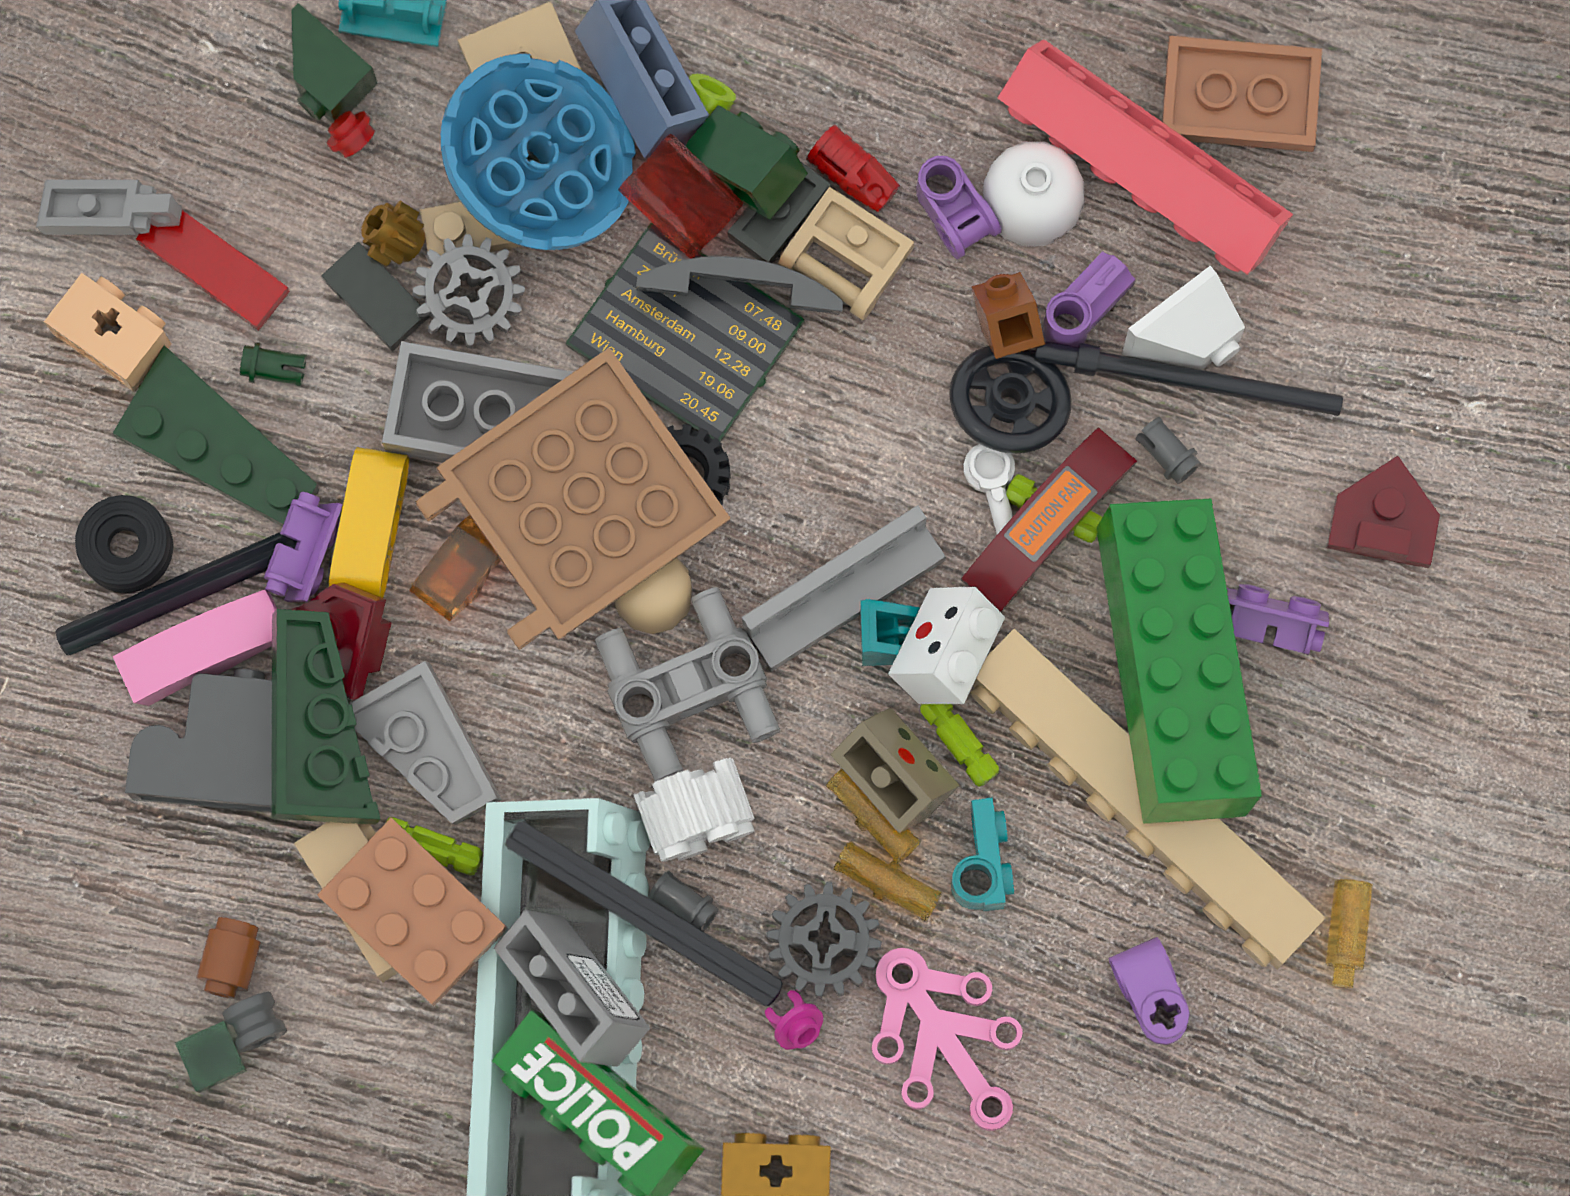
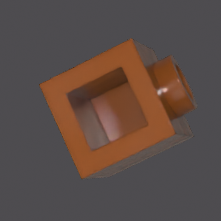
(1008, 314)

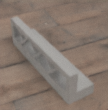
(834, 591)

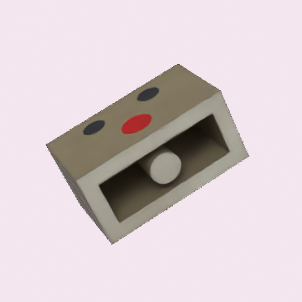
(894, 770)

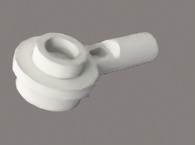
(991, 473)

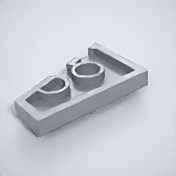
(425, 741)

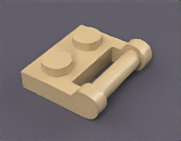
(855, 239)

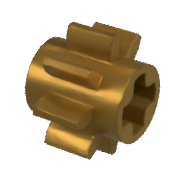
(393, 233)

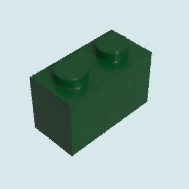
(748, 160)

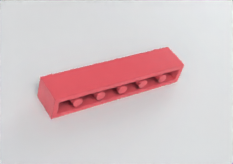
(1144, 157)

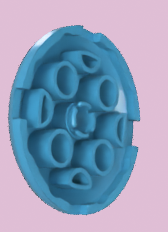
(560, 118)

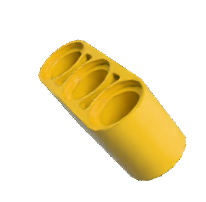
(369, 520)

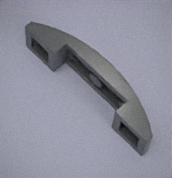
(804, 294)

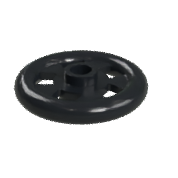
(1025, 436)

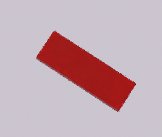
(217, 269)

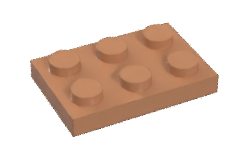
(1242, 93)
(412, 911)

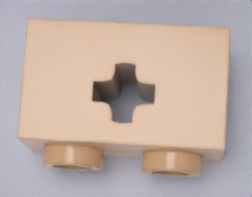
(123, 355)

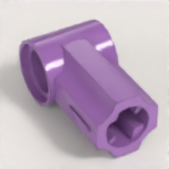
(1087, 299)

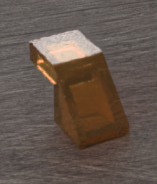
(456, 571)

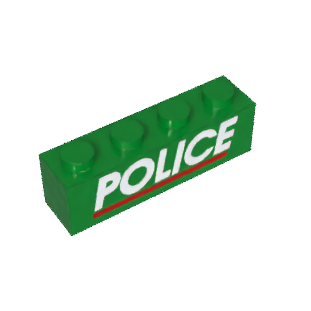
(599, 1108)

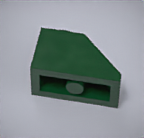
(326, 69)

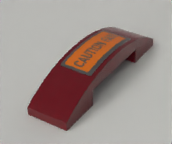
(1048, 518)

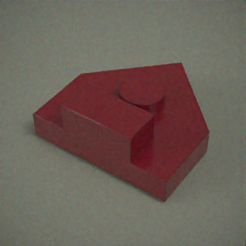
(1385, 518)
(358, 631)

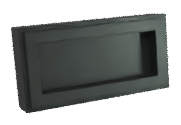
(374, 296)

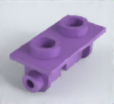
(299, 568)
(1294, 619)

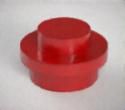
(350, 133)

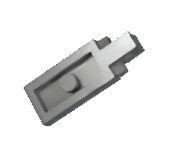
(104, 208)

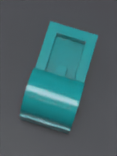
(988, 831)

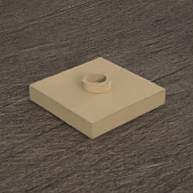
(531, 32)

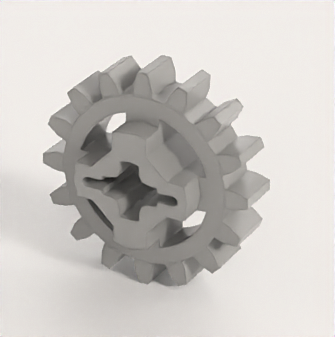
(459, 270)

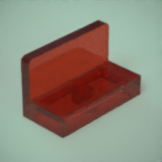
(681, 196)

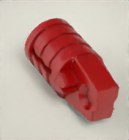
(853, 169)

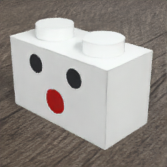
(946, 645)

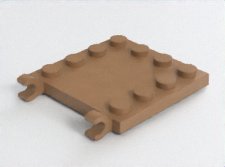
(579, 496)

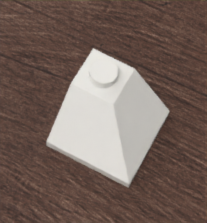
(1189, 327)

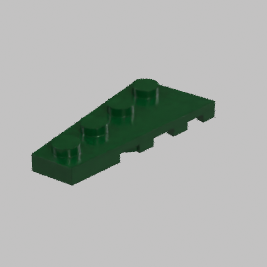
(205, 438)
(314, 739)

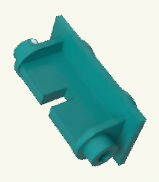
(394, 20)

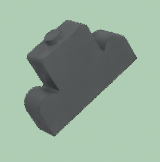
(223, 753)

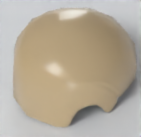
(658, 601)

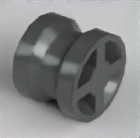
(254, 1021)

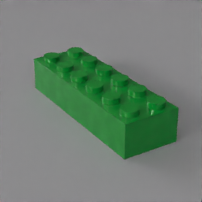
(1178, 661)

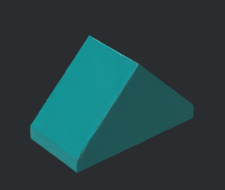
(884, 630)

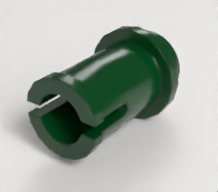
(269, 364)

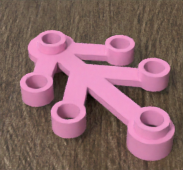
(939, 1030)

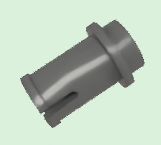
(1168, 451)
(683, 901)

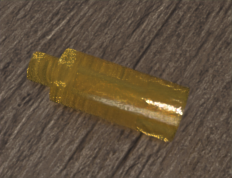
(1348, 930)

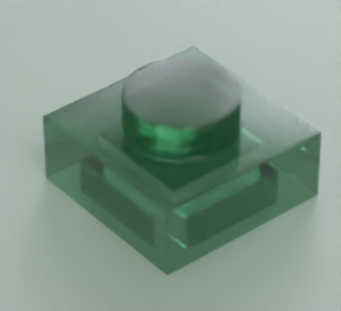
(211, 1057)

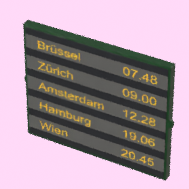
(690, 352)

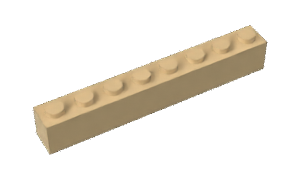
(1098, 756)

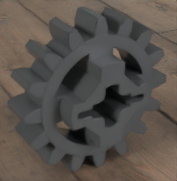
(849, 940)

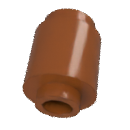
(229, 957)

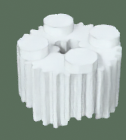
(695, 809)

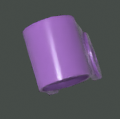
(959, 215)
(1150, 982)

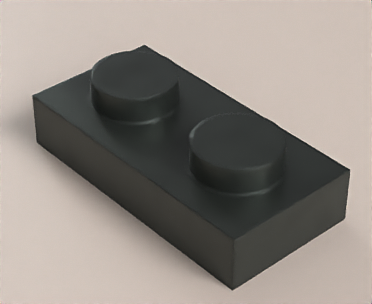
(767, 237)

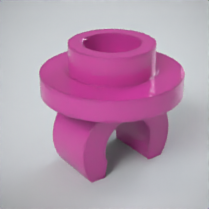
(798, 1026)

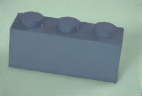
(641, 72)

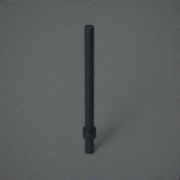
(1088, 360)

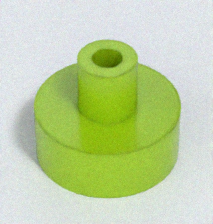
(712, 92)

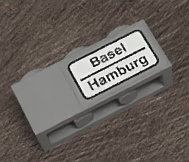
(571, 988)

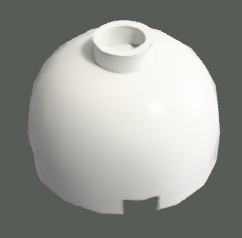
(1034, 193)

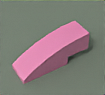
(197, 646)

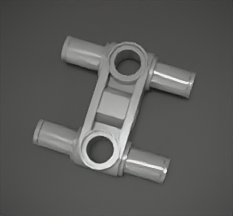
(687, 684)

